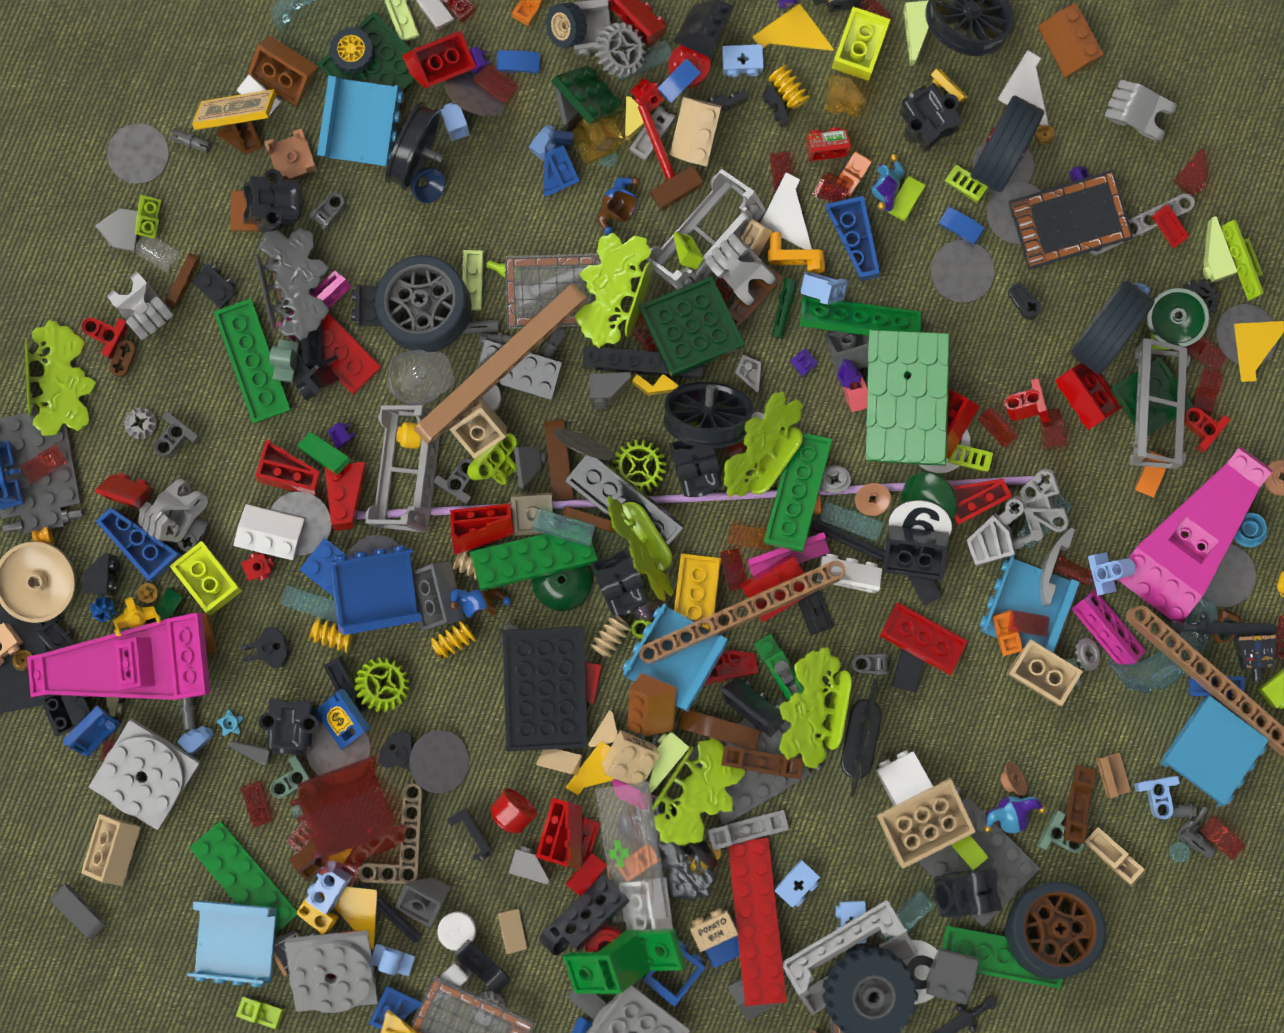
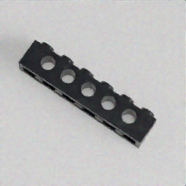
(632, 362)

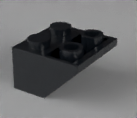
(101, 576)
(66, 711)

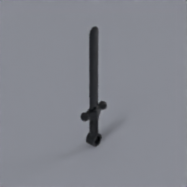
(1223, 628)
(966, 1018)

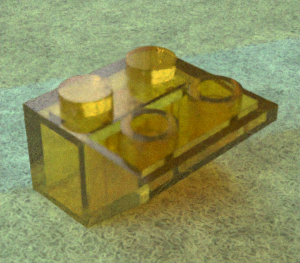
(844, 97)
(597, 139)

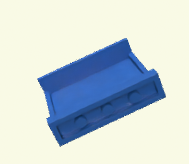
(374, 590)

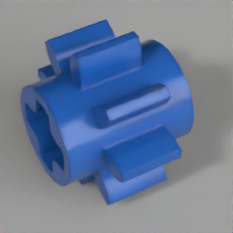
(102, 609)

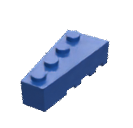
(854, 231)
(144, 551)

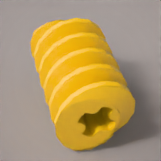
(788, 87)
(331, 635)
(452, 640)

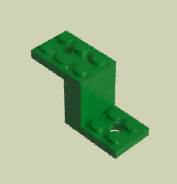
(624, 961)

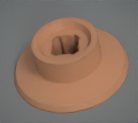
(1273, 482)
(869, 506)
(1014, 779)

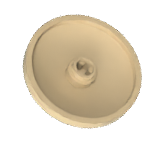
(36, 581)

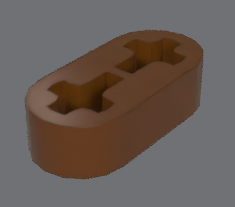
(118, 357)

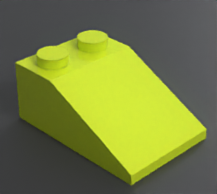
(860, 43)
(206, 578)

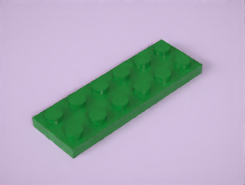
(857, 317)
(251, 361)
(798, 494)
(528, 560)
(240, 873)
(993, 955)

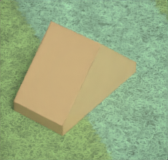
(606, 732)

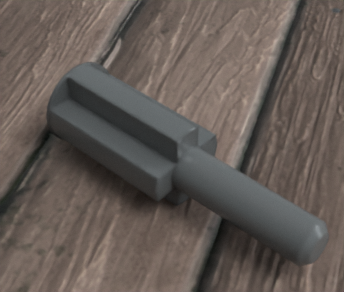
(1193, 824)

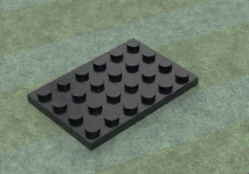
(544, 688)

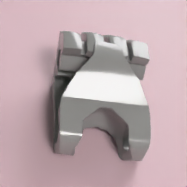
(1137, 107)
(739, 265)
(141, 307)
(172, 512)

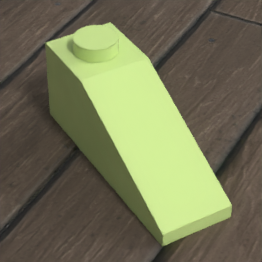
(915, 27)
(1217, 257)
(670, 752)

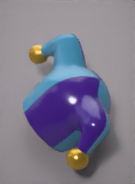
(888, 184)
(1012, 813)

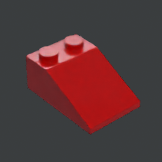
(125, 491)

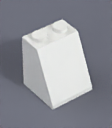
(903, 777)

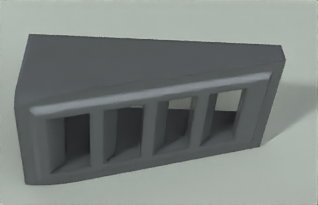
(258, 754)

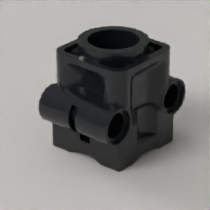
(928, 114)
(274, 201)
(695, 469)
(620, 583)
(290, 727)
(967, 893)

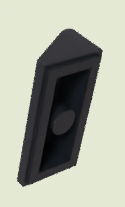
(815, 613)
(907, 671)

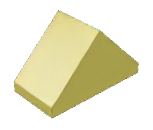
(633, 119)

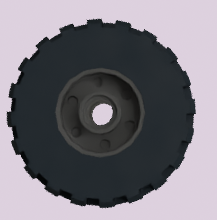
(870, 991)

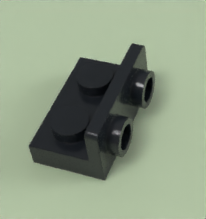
(214, 286)
(365, 310)

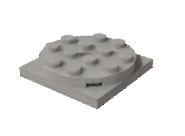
(164, 764)
(339, 953)
(635, 1013)

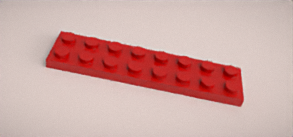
(757, 923)

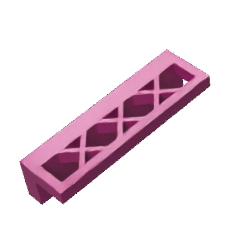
(329, 295)
(814, 548)
(1107, 632)

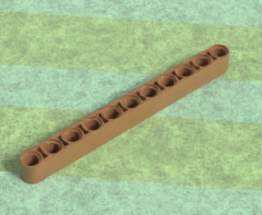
(500, 364)
(750, 604)
(1205, 677)

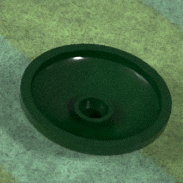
(1178, 330)
(933, 489)
(566, 595)

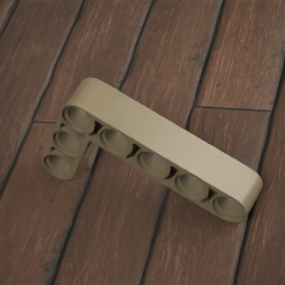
(415, 844)

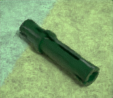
(786, 299)

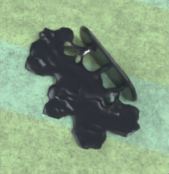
(861, 738)
(681, 881)

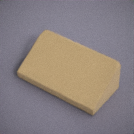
(756, 236)
(560, 760)
(512, 931)

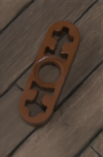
(183, 280)
(599, 522)

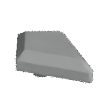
(749, 372)

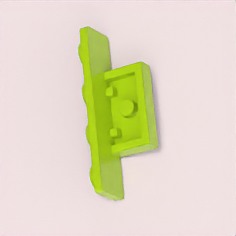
(1244, 259)

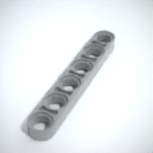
(1142, 227)

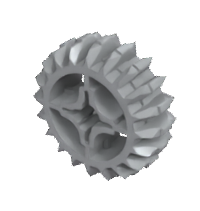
(622, 38)

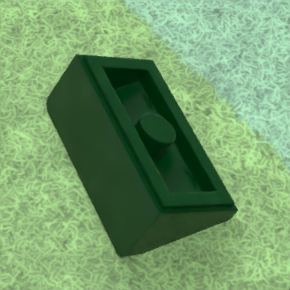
(168, 605)

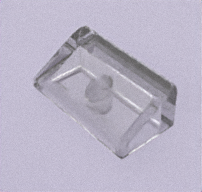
(157, 253)

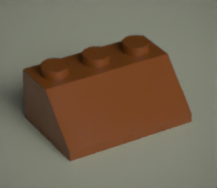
(1070, 41)
(282, 70)
(651, 706)

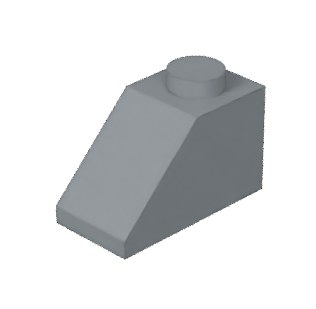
(528, 866)

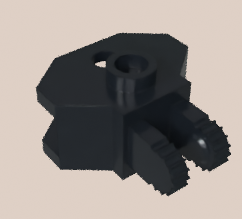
(267, 648)
(401, 755)

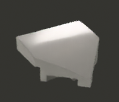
(119, 229)

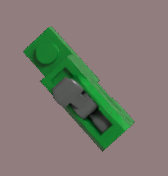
(778, 666)

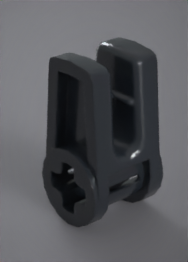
(1023, 299)

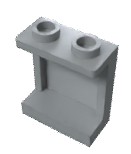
(597, 19)

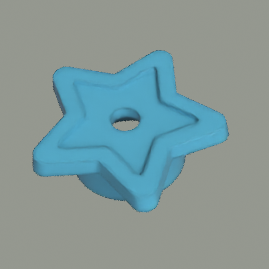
(230, 728)

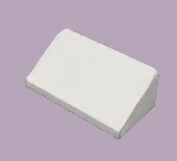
(436, 13)

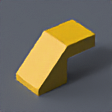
(663, 385)

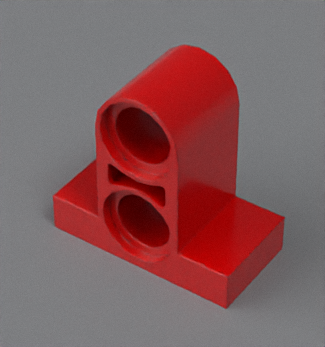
(101, 332)
(1024, 403)
(1198, 427)

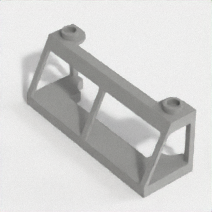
(720, 184)
(1143, 354)
(418, 515)
(879, 918)

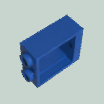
(664, 991)

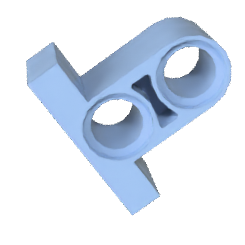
(823, 288)
(1106, 572)
(1156, 800)
(392, 960)

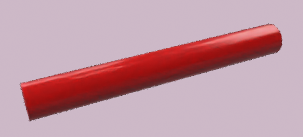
(656, 141)

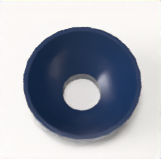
(432, 189)

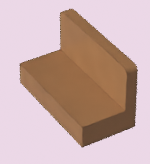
(1113, 775)

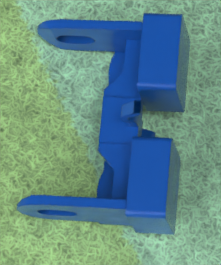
(10, 491)

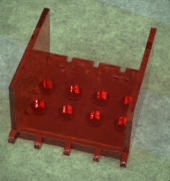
(347, 815)

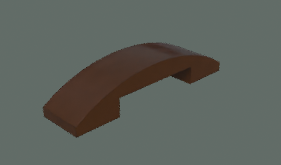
(760, 289)
(558, 461)
(720, 729)
(762, 762)
(1078, 804)

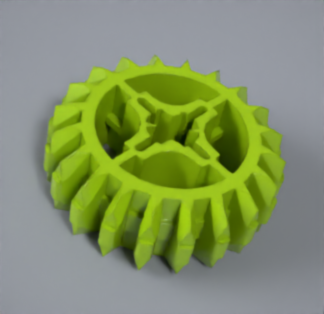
(651, 455)
(389, 687)

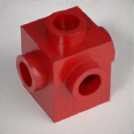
(647, 93)
(251, 566)

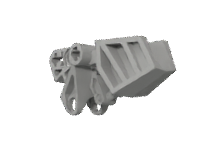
(995, 537)

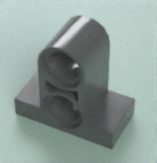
(168, 436)
(458, 475)

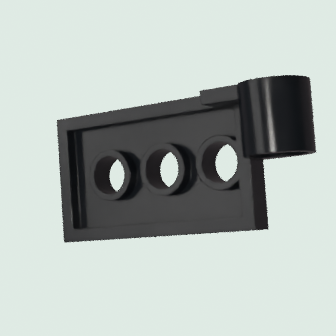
(555, 936)

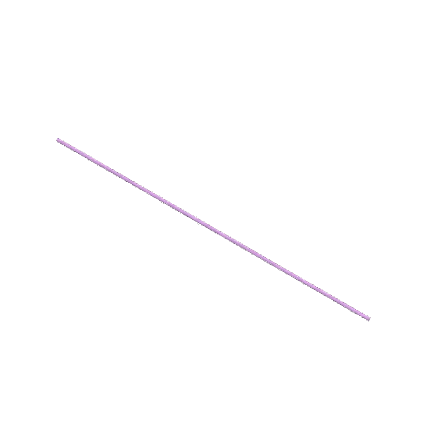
(710, 497)

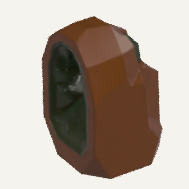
(1227, 617)

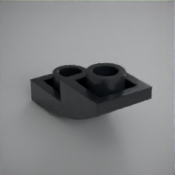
(735, 100)
(773, 100)

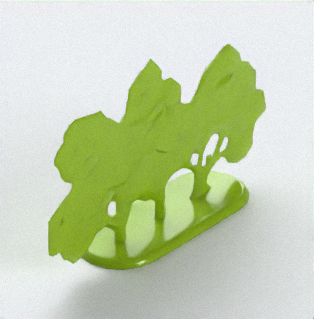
(611, 283)
(60, 381)
(766, 447)
(646, 544)
(808, 710)
(701, 793)

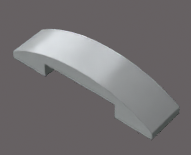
(1045, 588)
(747, 829)

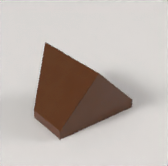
(241, 136)

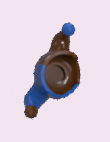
(618, 203)
(477, 600)

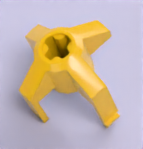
(134, 616)

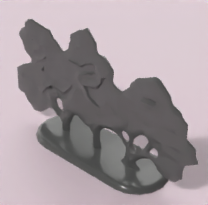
(294, 277)

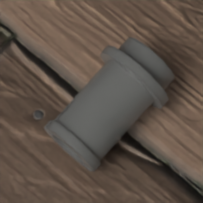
(1184, 811)

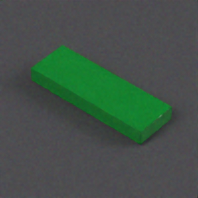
(323, 453)

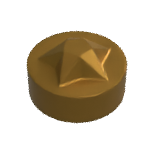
(1044, 135)
(148, 593)
(20, 660)

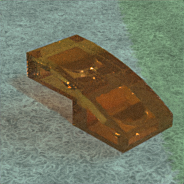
(747, 537)

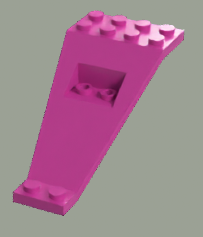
(1172, 567)
(143, 662)

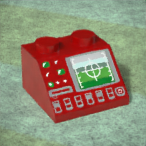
(827, 144)

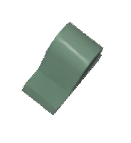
(284, 360)
(287, 779)
(1046, 837)

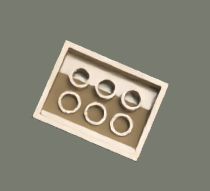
(925, 823)

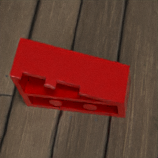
(285, 471)
(979, 497)

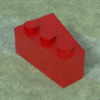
(959, 417)
(345, 495)
(479, 526)
(562, 835)

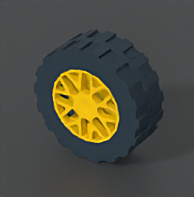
(351, 50)

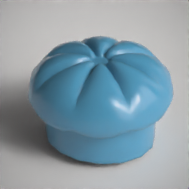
(1251, 531)

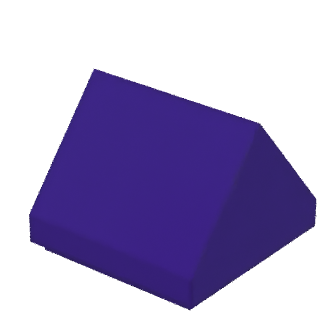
(1078, 173)

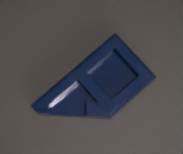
(562, 137)

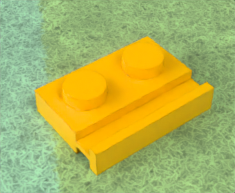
(944, 81)

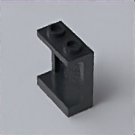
(475, 831)

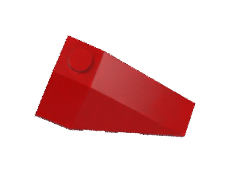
(733, 665)

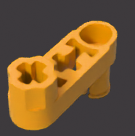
(812, 258)

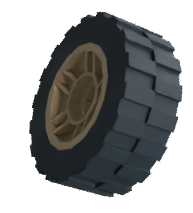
(566, 25)

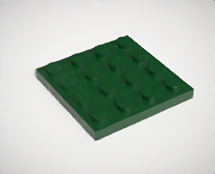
(387, 64)
(691, 326)

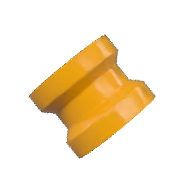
(43, 536)

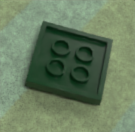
(588, 94)
(1162, 386)

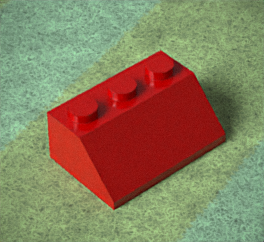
(641, 18)
(440, 60)
(1088, 395)

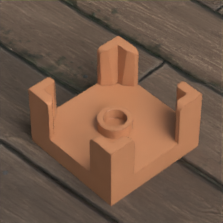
(291, 156)

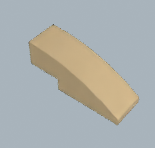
(1115, 857)

